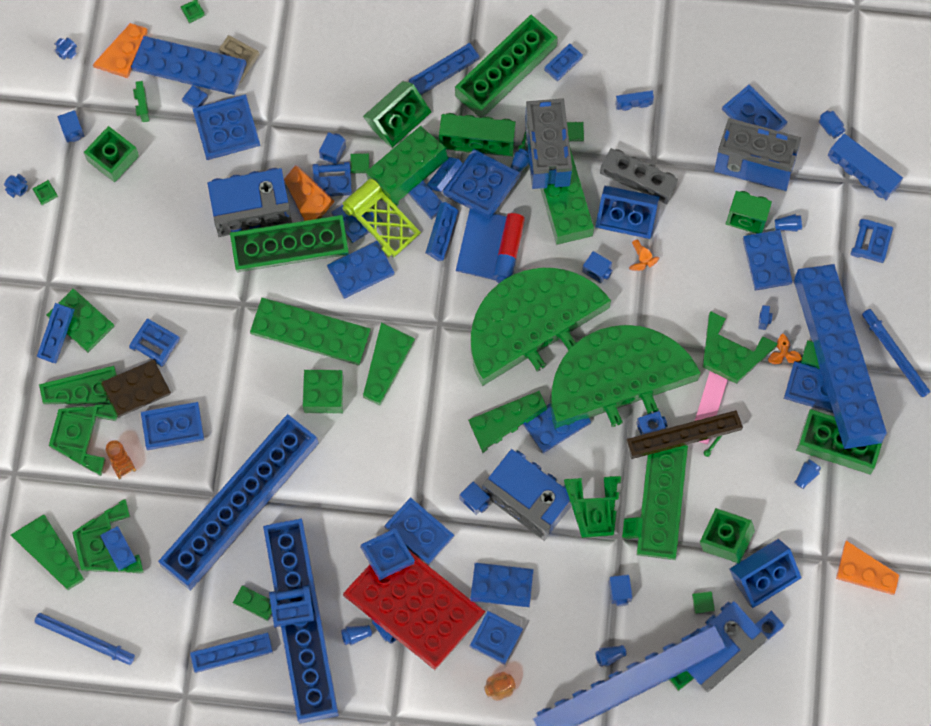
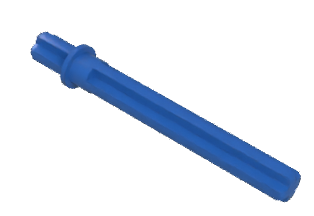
(895, 352)
(85, 639)

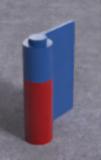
(490, 245)

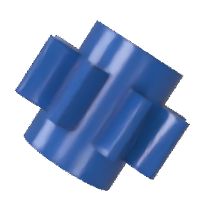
(65, 48)
(16, 185)

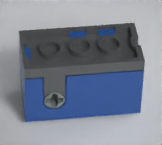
(548, 143)
(757, 154)
(249, 201)
(527, 494)
(741, 644)

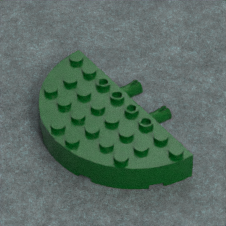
(529, 315)
(616, 370)

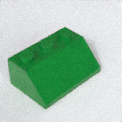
(397, 113)

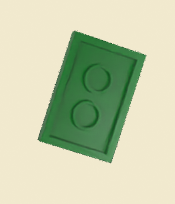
(87, 323)

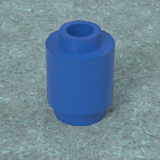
(832, 124)

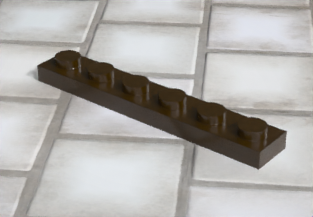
(684, 434)

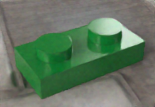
(142, 107)
(253, 603)

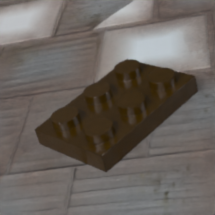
(135, 388)

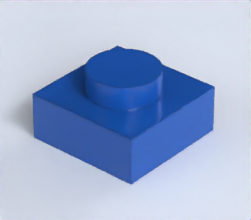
(194, 97)
(765, 317)

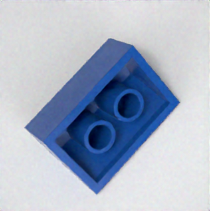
(627, 212)
(765, 573)

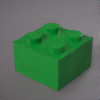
(111, 154)
(748, 212)
(323, 391)
(727, 535)

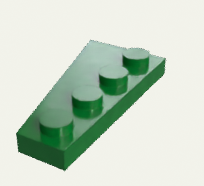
(388, 356)
(78, 389)
(499, 422)
(45, 546)

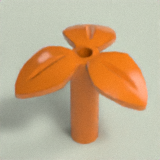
(644, 257)
(783, 345)

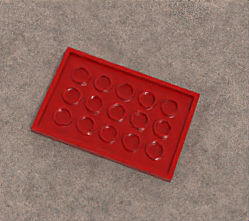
(416, 609)

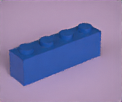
(864, 166)

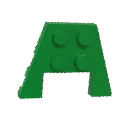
(728, 357)
(74, 431)
(594, 515)
(90, 547)

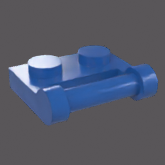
(334, 184)
(878, 241)
(156, 336)
(292, 612)

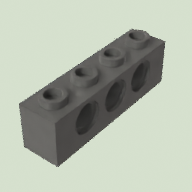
(642, 184)

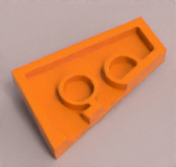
(122, 52)
(307, 194)
(865, 571)

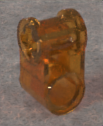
(120, 462)

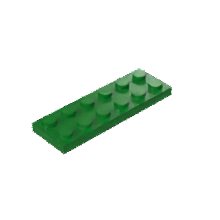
(310, 331)
(662, 503)

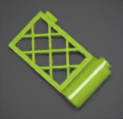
(363, 200)

